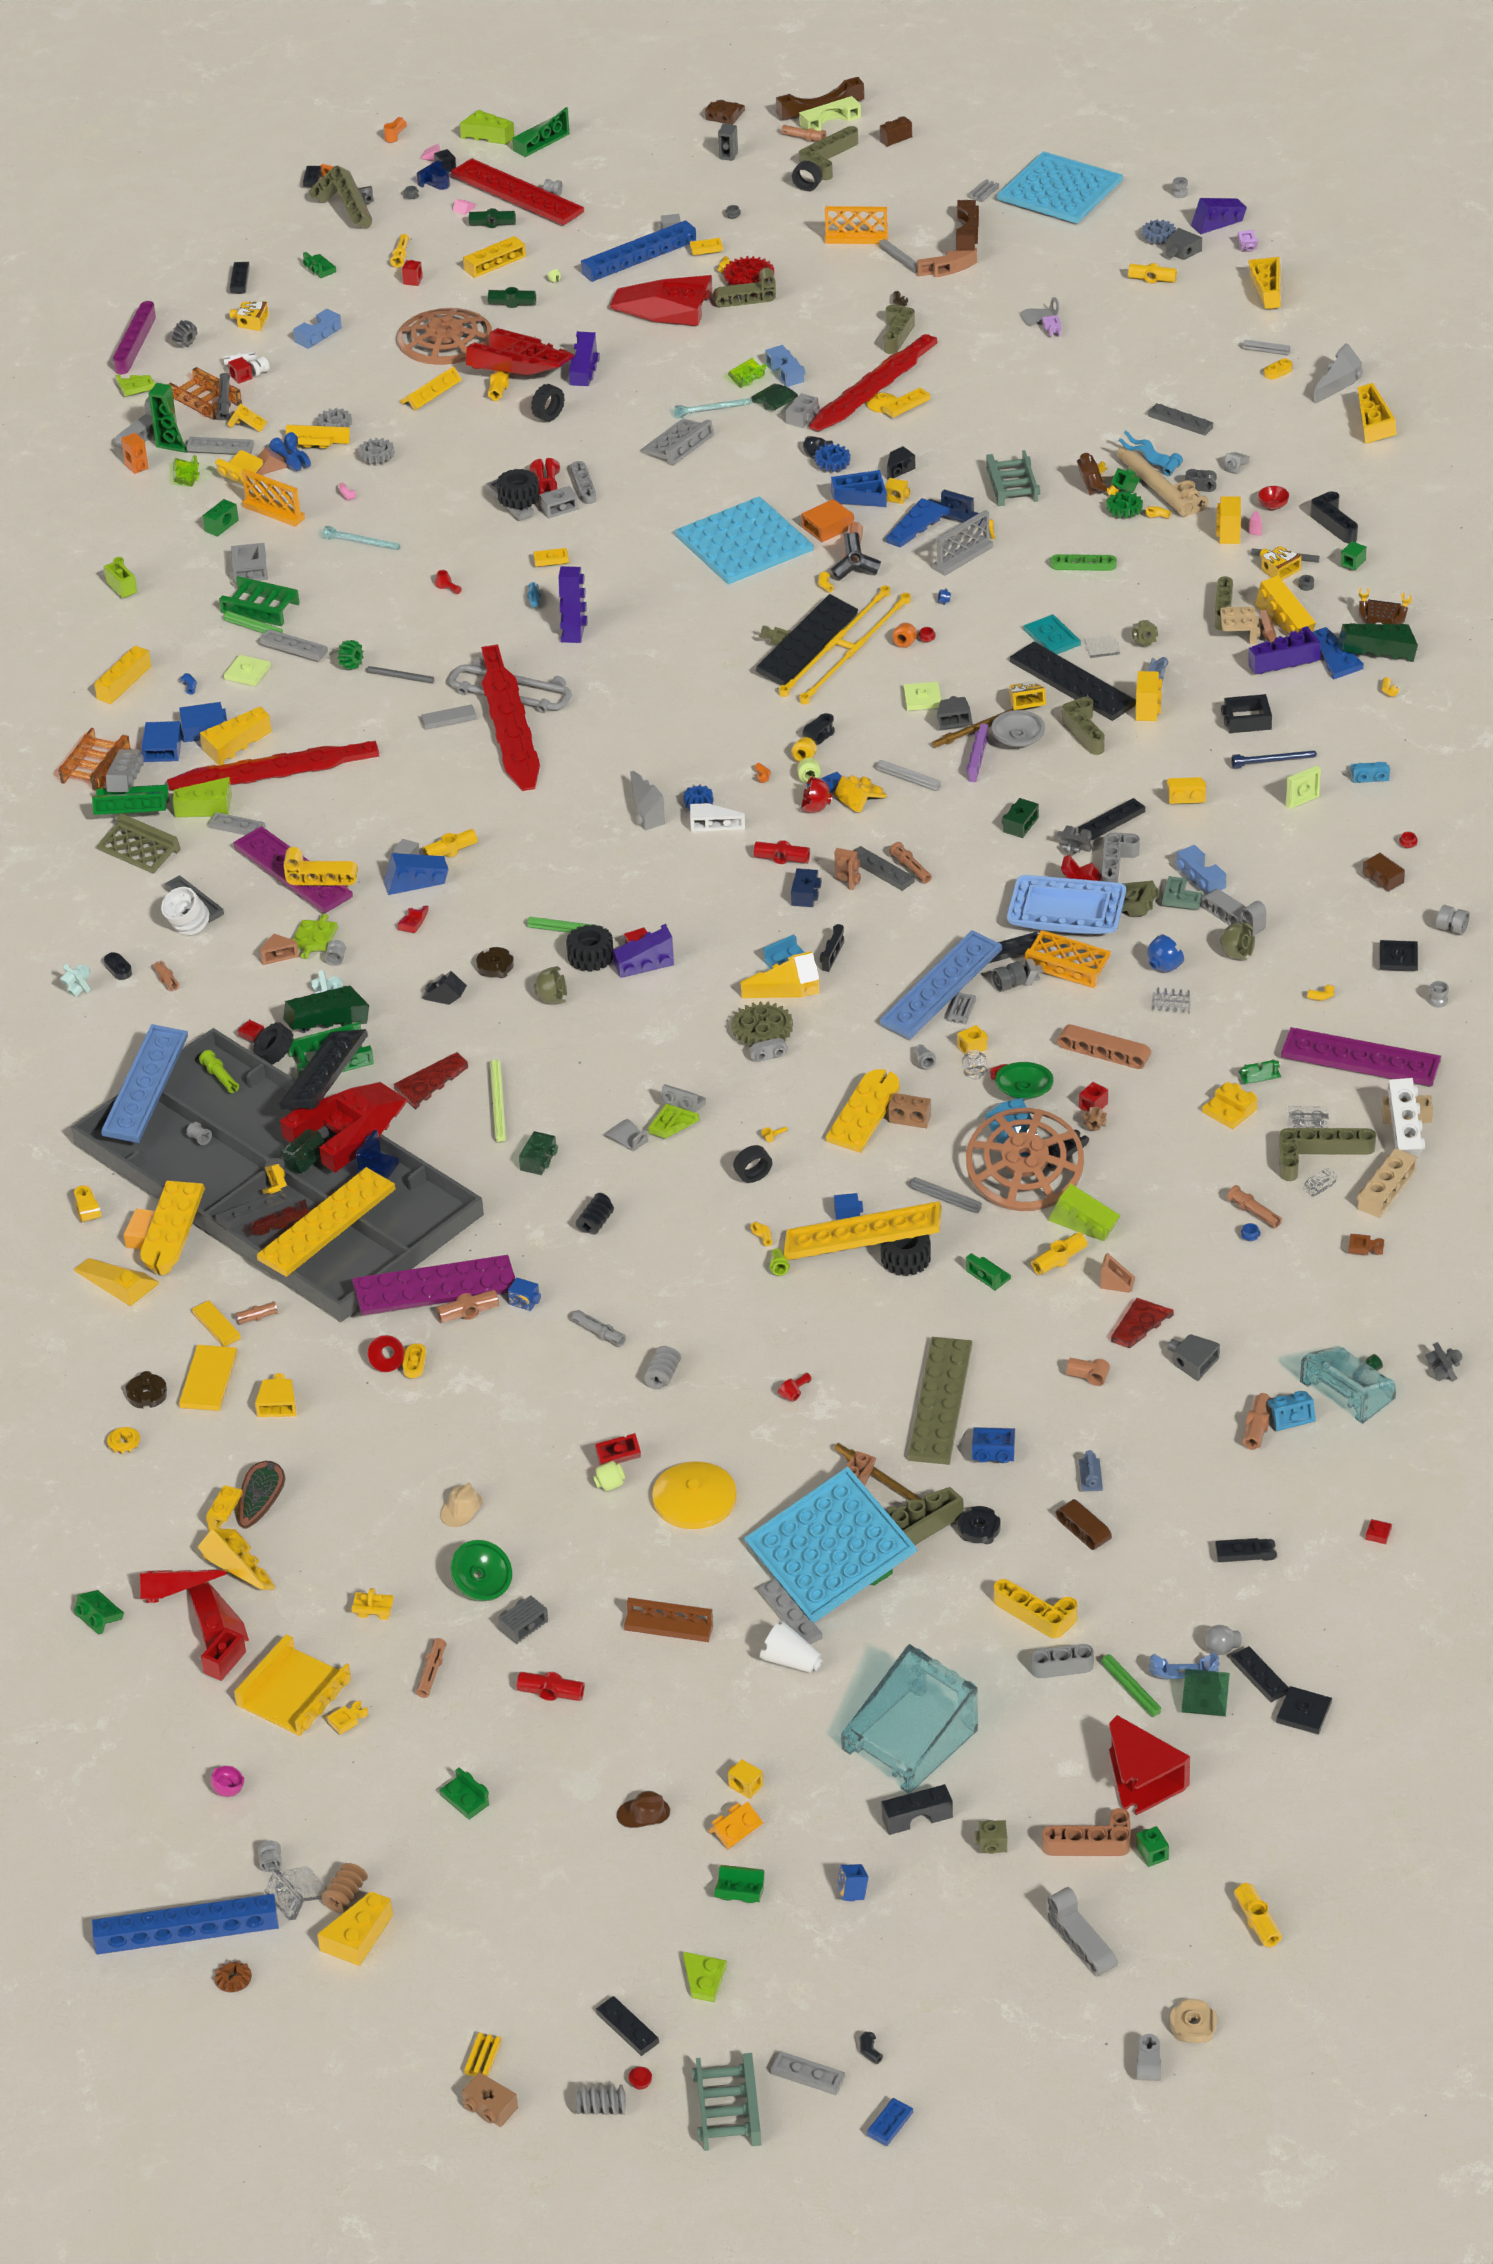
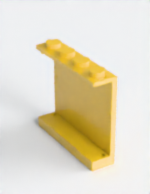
(291, 1687)

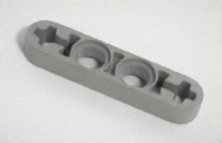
(584, 484)

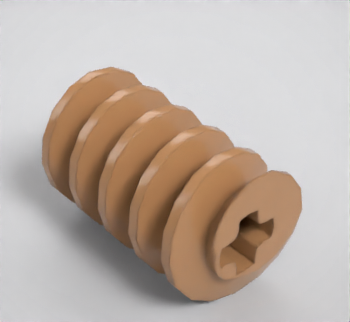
(344, 1887)

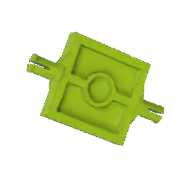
(315, 935)

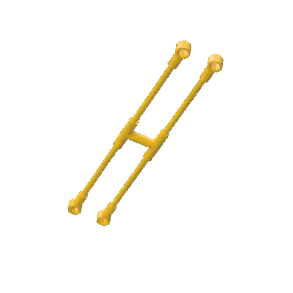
(905, 598)

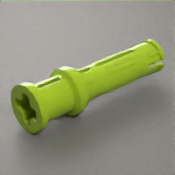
(215, 1067)

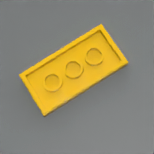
(208, 1377)

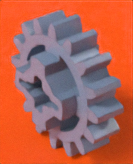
(1157, 231)

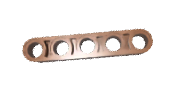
(1104, 1046)

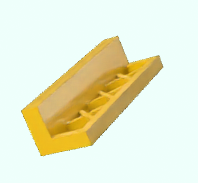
(432, 388)

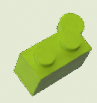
(120, 578)

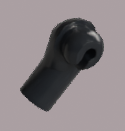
(867, 2047)

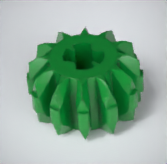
(350, 654)

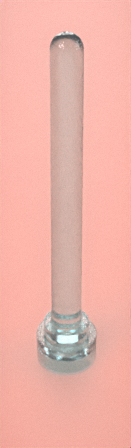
(681, 411)
(331, 533)

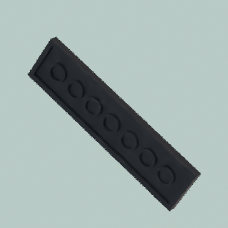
(806, 640)
(1072, 680)
(323, 1069)

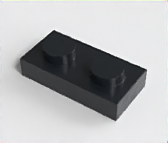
(312, 176)

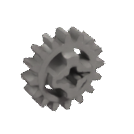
(335, 418)
(376, 450)

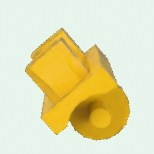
(372, 1603)

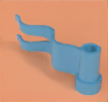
(1169, 463)

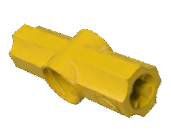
(1145, 272)
(498, 383)
(451, 844)
(1059, 1253)
(1257, 1915)

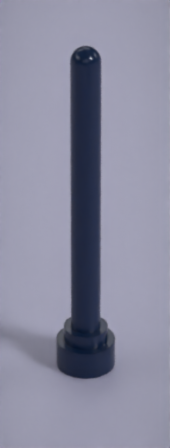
(1239, 761)

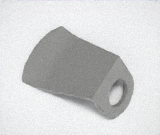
(1033, 316)
(628, 1135)

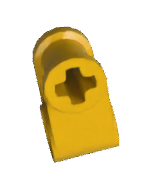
(86, 1204)

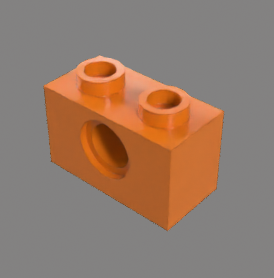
(134, 453)

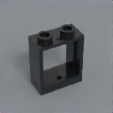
(1247, 723)

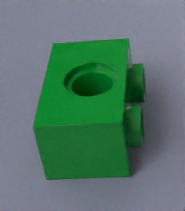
(220, 517)

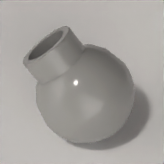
(1222, 1639)

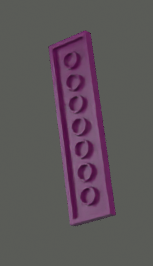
(269, 854)
(1361, 1056)
(432, 1284)

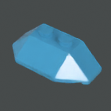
(1017, 1103)

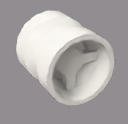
(259, 366)

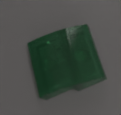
(774, 396)
(1205, 1692)

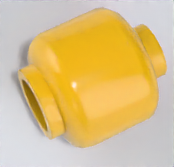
(804, 748)

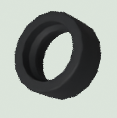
(801, 183)
(745, 1157)

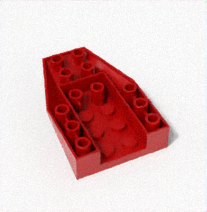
(665, 299)

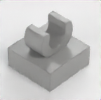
(1031, 971)

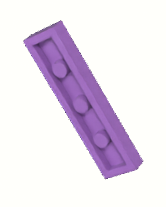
(978, 751)

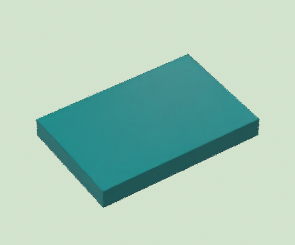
(1052, 634)

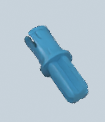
(534, 594)

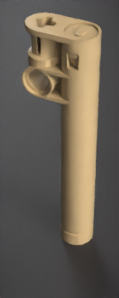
(1181, 496)

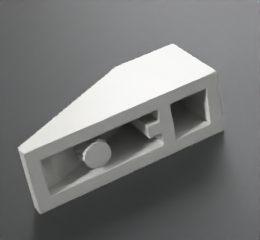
(715, 818)

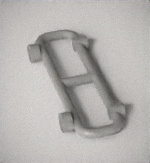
(478, 666)

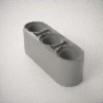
(1062, 1661)

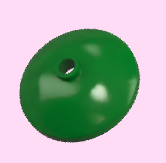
(1024, 1080)
(486, 1561)

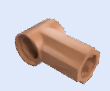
(1093, 1371)

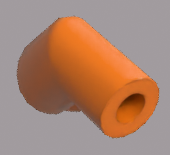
(764, 772)

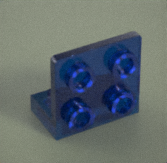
(371, 1157)

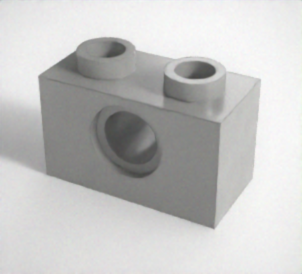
(558, 502)

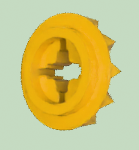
(126, 1433)

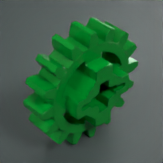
(1124, 504)

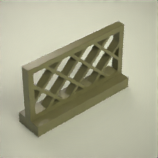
(146, 834)

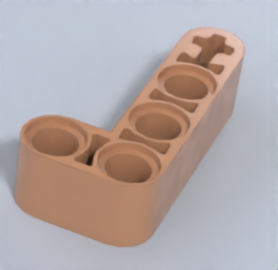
(1090, 1840)

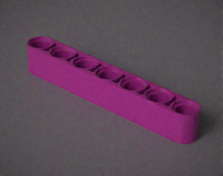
(134, 337)

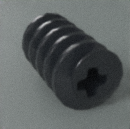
(595, 1214)

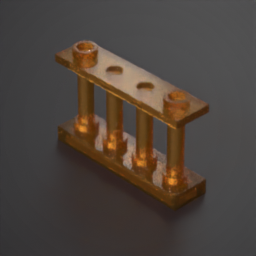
(206, 382)
(84, 748)

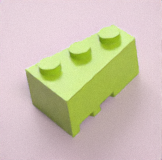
(487, 126)
(203, 799)
(1084, 1214)

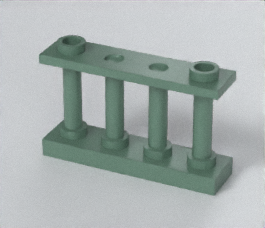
(999, 484)
(748, 2109)

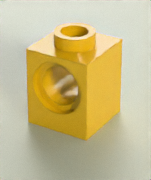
(897, 490)
(972, 1039)
(745, 1778)

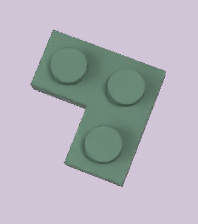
(1177, 896)

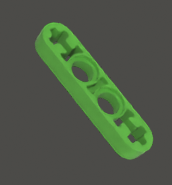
(1102, 562)

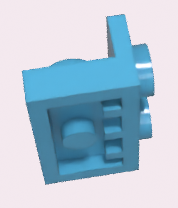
(1370, 772)
(781, 951)
(1292, 1410)

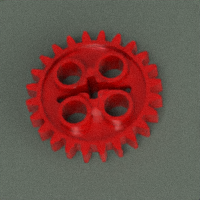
(745, 270)

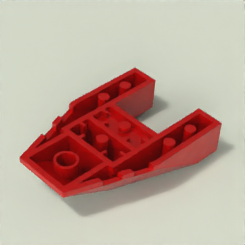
(515, 354)
(349, 1114)

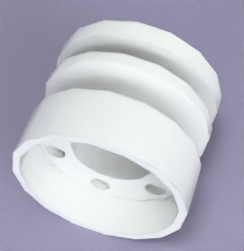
(185, 911)

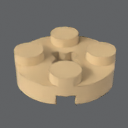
(1193, 2032)

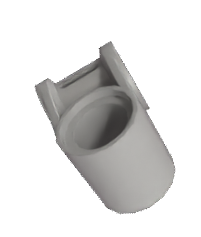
(1149, 2058)

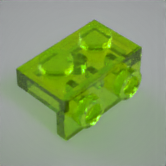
(747, 372)
(185, 472)

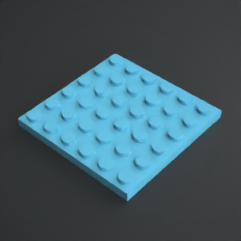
(1060, 187)
(744, 540)
(830, 1544)

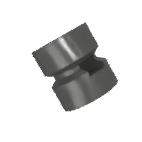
(1009, 976)

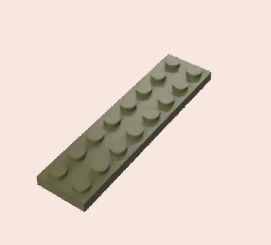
(940, 1400)

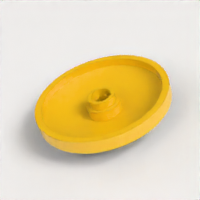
(694, 1495)

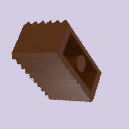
(895, 131)
(1383, 871)

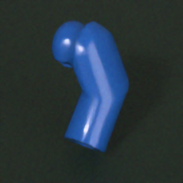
(192, 683)

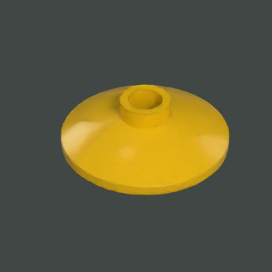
(880, 399)

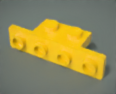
(320, 435)

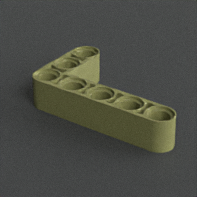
(828, 147)
(341, 181)
(1321, 1141)

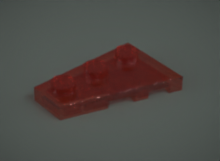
(280, 1221)
(1138, 1321)

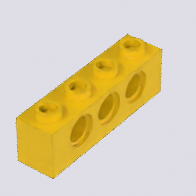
(494, 256)

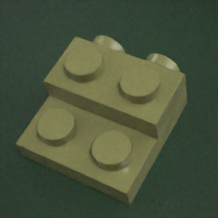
(1139, 897)

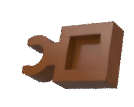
(1362, 1244)

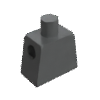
(1183, 244)
(954, 713)
(1194, 1355)

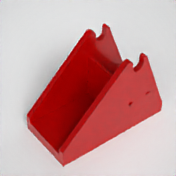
(1145, 1766)

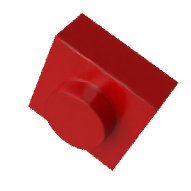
(250, 1030)
(1378, 1531)

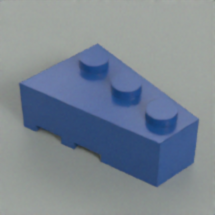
(860, 489)
(414, 872)

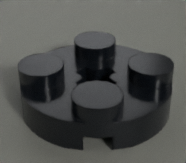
(979, 1534)

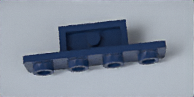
(960, 506)

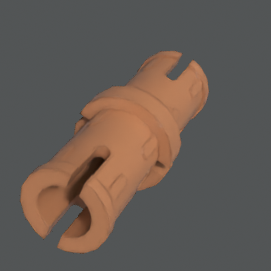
(166, 976)
(256, 1313)

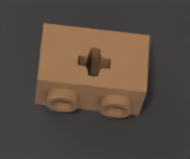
(489, 2099)

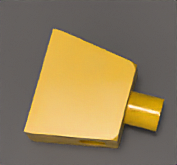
(276, 1398)

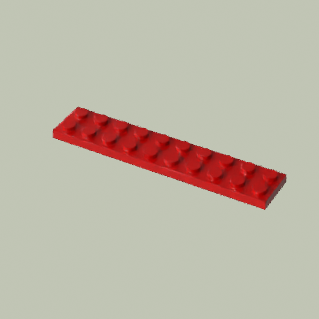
(517, 191)

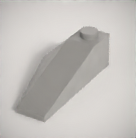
(1340, 375)
(648, 802)

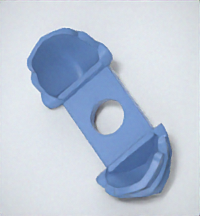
(1163, 1670)

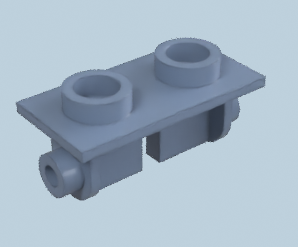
(1158, 666)
(1090, 1472)

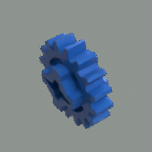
(832, 457)

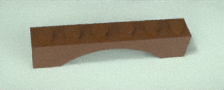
(790, 106)
(967, 234)

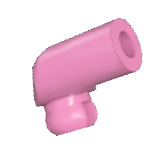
(345, 492)

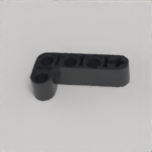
(1327, 513)

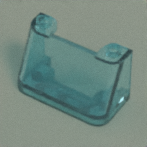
(1349, 1376)

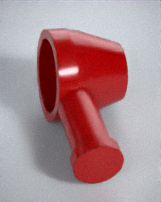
(444, 581)
(790, 1388)

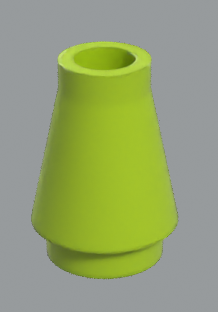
(779, 1264)

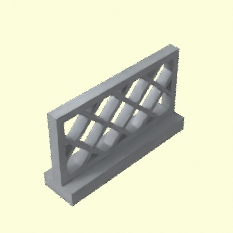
(684, 442)
(966, 551)

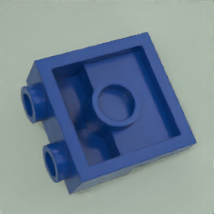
(993, 1444)

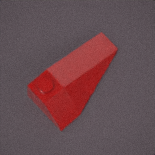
(164, 1583)
(214, 1613)

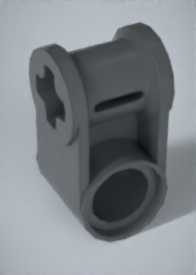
(1202, 479)

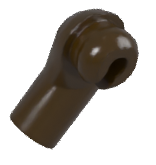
(898, 300)

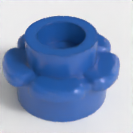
(944, 596)
(1250, 1232)

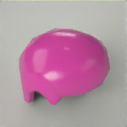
(227, 1781)

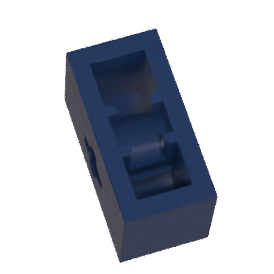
(805, 887)

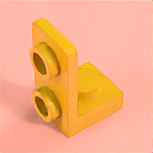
(248, 416)

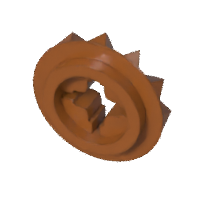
(238, 1981)

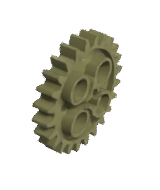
(761, 1023)

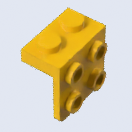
(240, 461)
(1186, 790)
(855, 791)

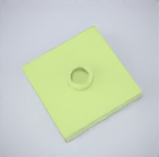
(247, 670)
(922, 696)
(1303, 787)

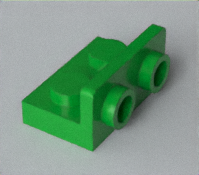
(318, 265)
(97, 1610)
(465, 1794)

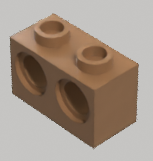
(910, 1110)

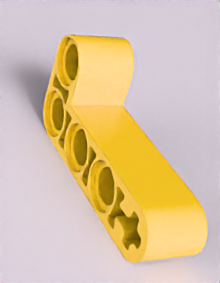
(317, 872)
(1047, 1619)

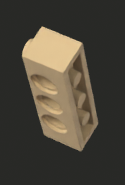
(1386, 1182)

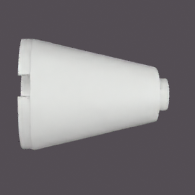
(790, 1649)

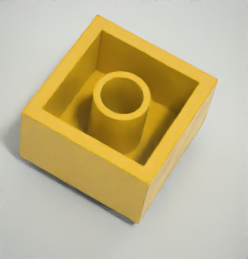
(1228, 520)
(1148, 696)

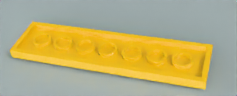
(326, 1222)
(863, 1230)

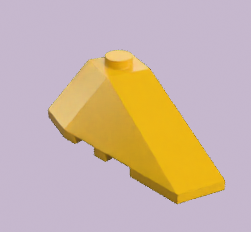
(789, 980)
(119, 1281)
(231, 1552)

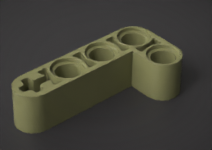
(726, 297)
(901, 324)
(1223, 598)
(1076, 719)

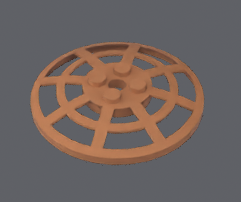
(442, 330)
(1020, 1165)

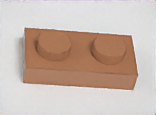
(1267, 626)

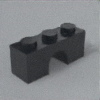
(901, 1810)

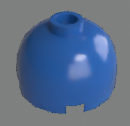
(1163, 954)

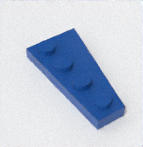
(915, 521)
(1338, 661)

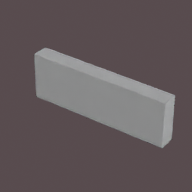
(448, 717)
(234, 824)
(807, 2073)

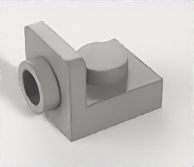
(1234, 461)

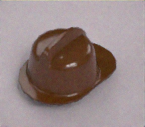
(644, 1810)

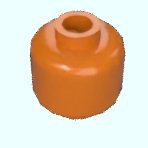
(904, 635)

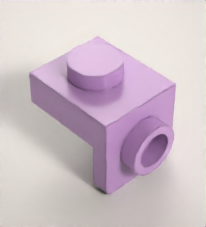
(1247, 240)

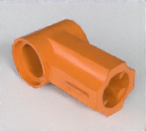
(392, 129)

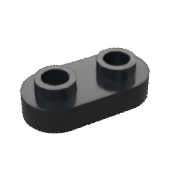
(117, 966)

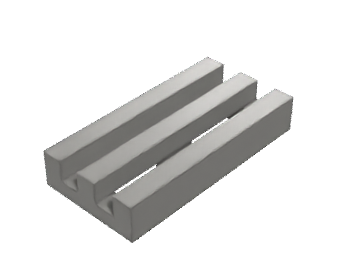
(981, 190)
(959, 1017)

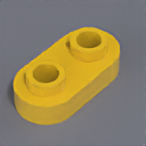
(1278, 369)
(414, 1360)

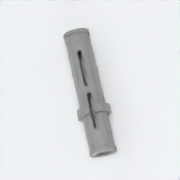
(605, 1331)

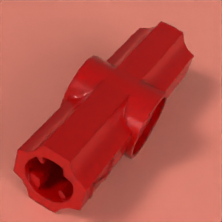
(781, 852)
(550, 1686)

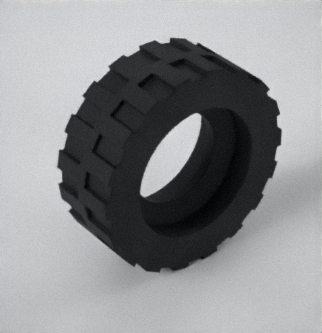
(539, 400)
(273, 1043)

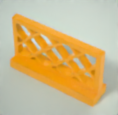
(856, 235)
(269, 507)
(1063, 967)

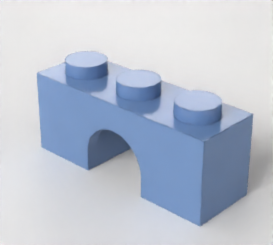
(309, 335)
(789, 369)
(1192, 864)

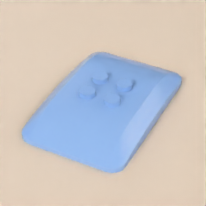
(1066, 904)

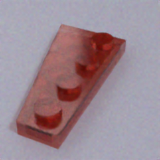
(426, 1081)

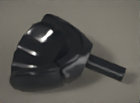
(813, 443)

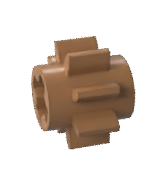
(1094, 1118)

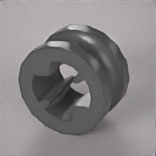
(1306, 582)

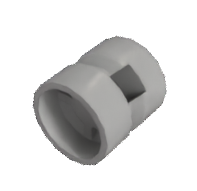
(1452, 919)

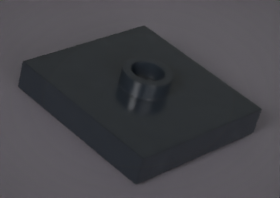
(1398, 955)
(1304, 1710)

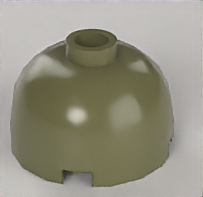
(1238, 940)
(551, 986)

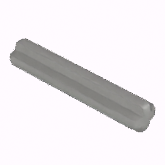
(1266, 347)

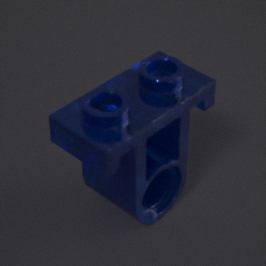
(434, 176)

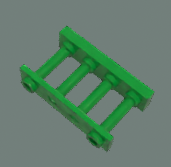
(259, 612)
(138, 799)
(313, 1042)

